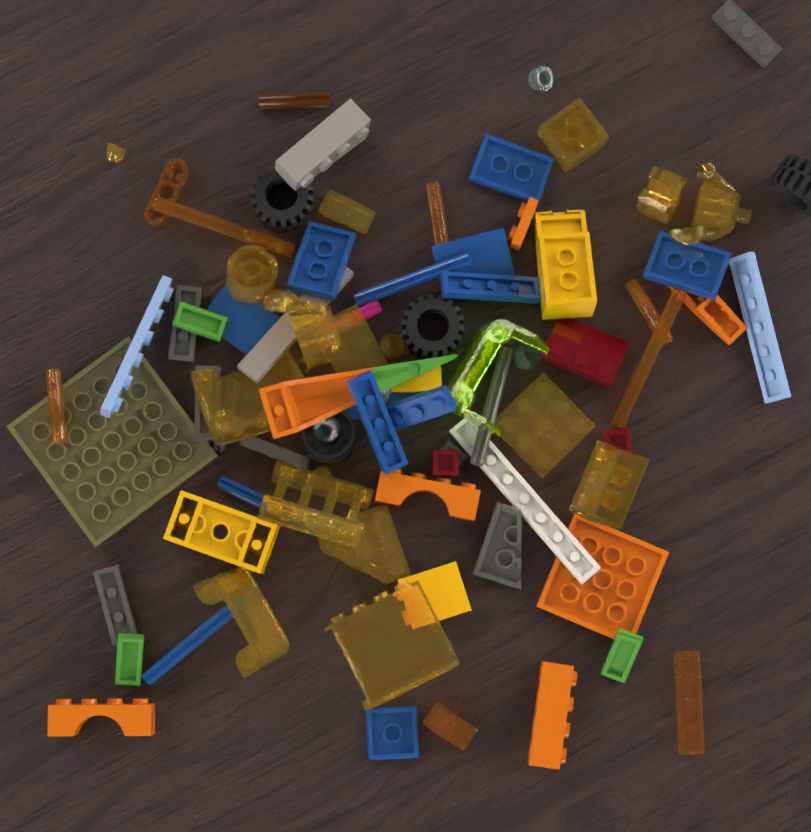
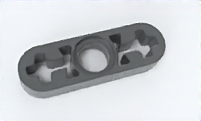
(276, 452)

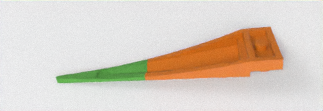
(306, 401)

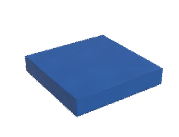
(392, 732)

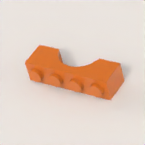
(460, 500)
(134, 718)

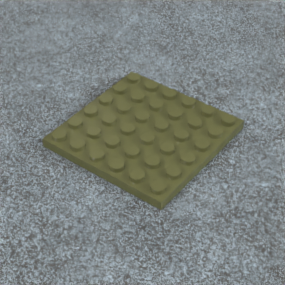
(119, 463)

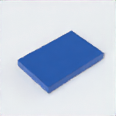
(511, 168)
(487, 250)
(321, 261)
(687, 267)
(245, 321)

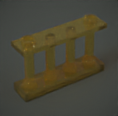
(313, 521)

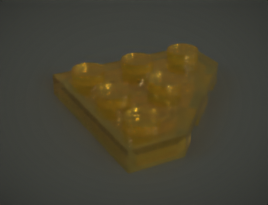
(378, 548)

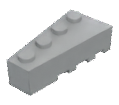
(324, 145)

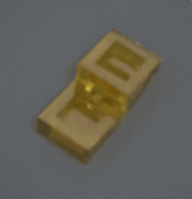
(346, 211)

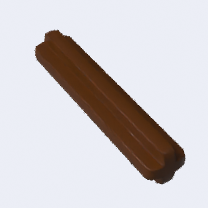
(294, 100)

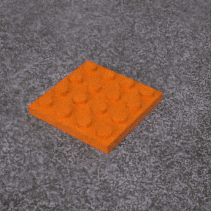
(616, 592)

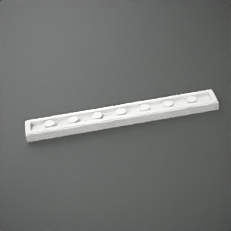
(533, 508)

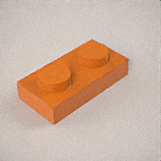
(526, 214)

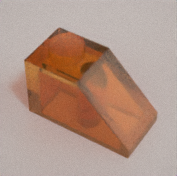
(449, 725)

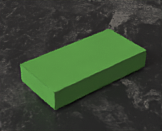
(199, 321)
(621, 655)
(129, 659)

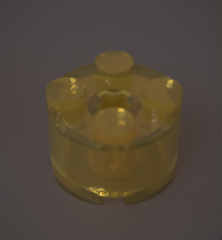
(662, 194)
(247, 261)

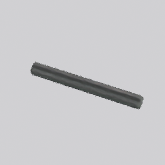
(491, 405)

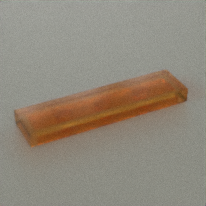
(688, 702)

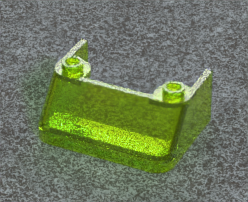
(476, 361)

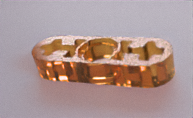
(167, 173)

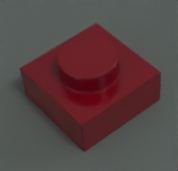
(618, 437)
(445, 462)

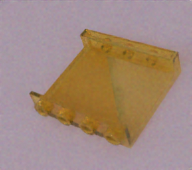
(394, 643)

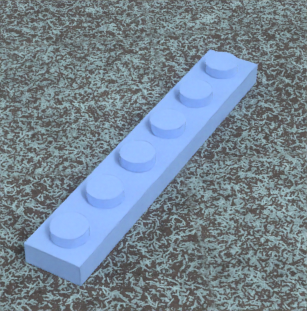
(759, 327)
(133, 356)

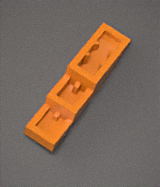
(715, 316)

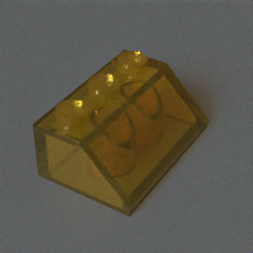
(609, 485)

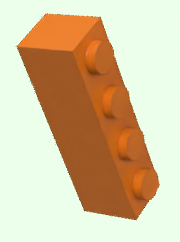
(550, 715)

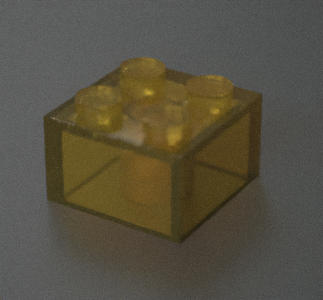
(573, 135)

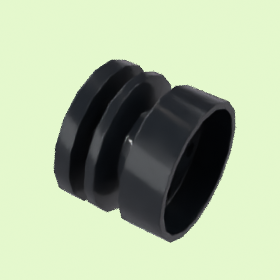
(336, 452)

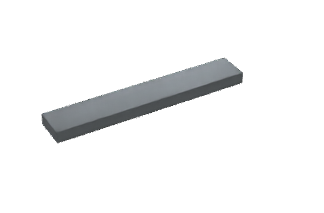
(277, 340)

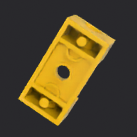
(248, 538)

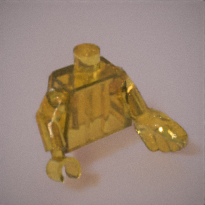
(714, 210)
(313, 325)

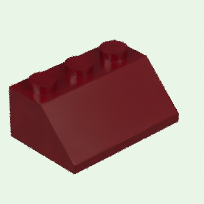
(585, 351)

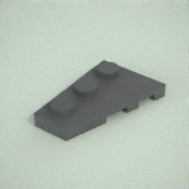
(501, 547)

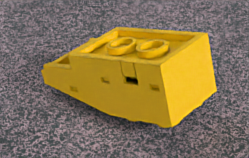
(564, 265)

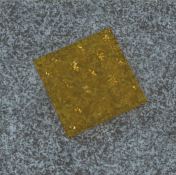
(542, 425)

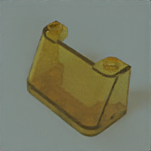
(233, 400)
(251, 613)

